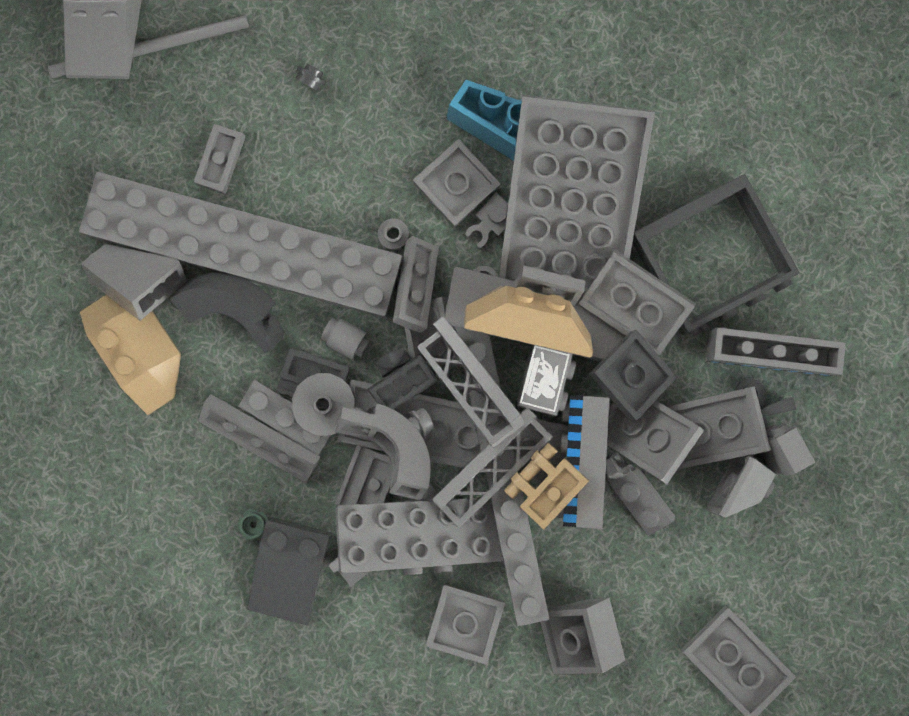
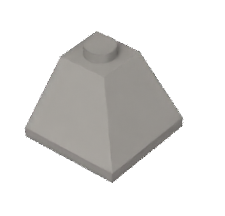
(741, 487)

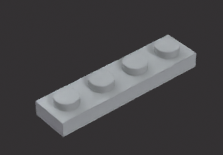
(258, 438)

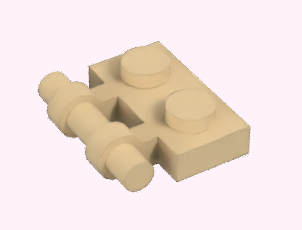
(553, 493)

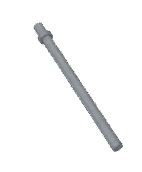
(174, 40)

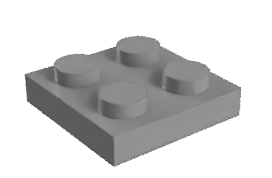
(456, 183)
(465, 623)

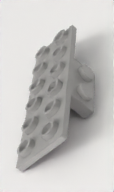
(471, 285)
(414, 537)

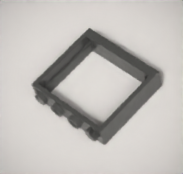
(761, 223)

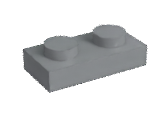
(219, 159)

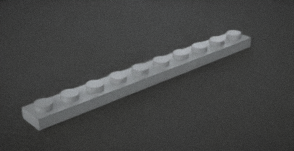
(510, 519)

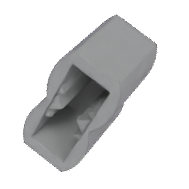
(788, 450)

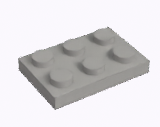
(637, 300)
(730, 426)
(655, 441)
(738, 663)

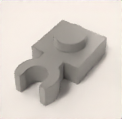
(492, 219)

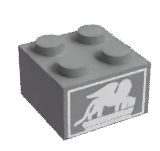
(545, 380)

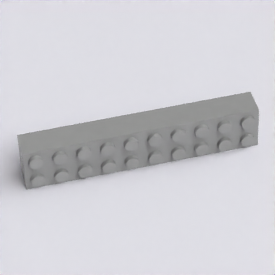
(242, 245)

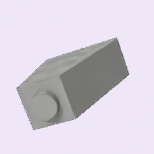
(134, 277)

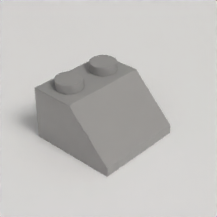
(583, 637)

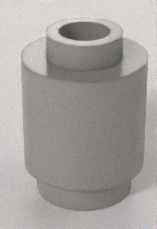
(345, 338)

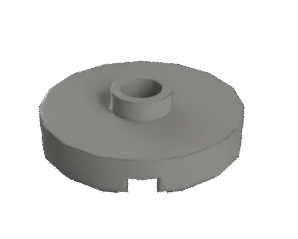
(311, 392)

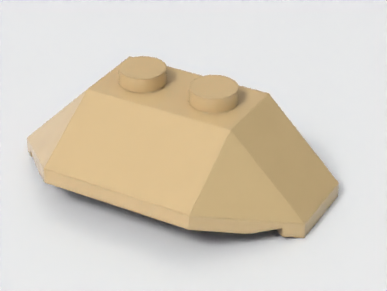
(530, 319)
(135, 352)

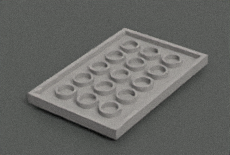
(574, 186)

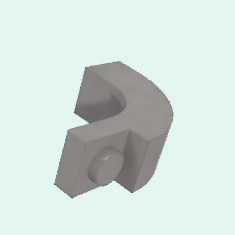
(398, 439)

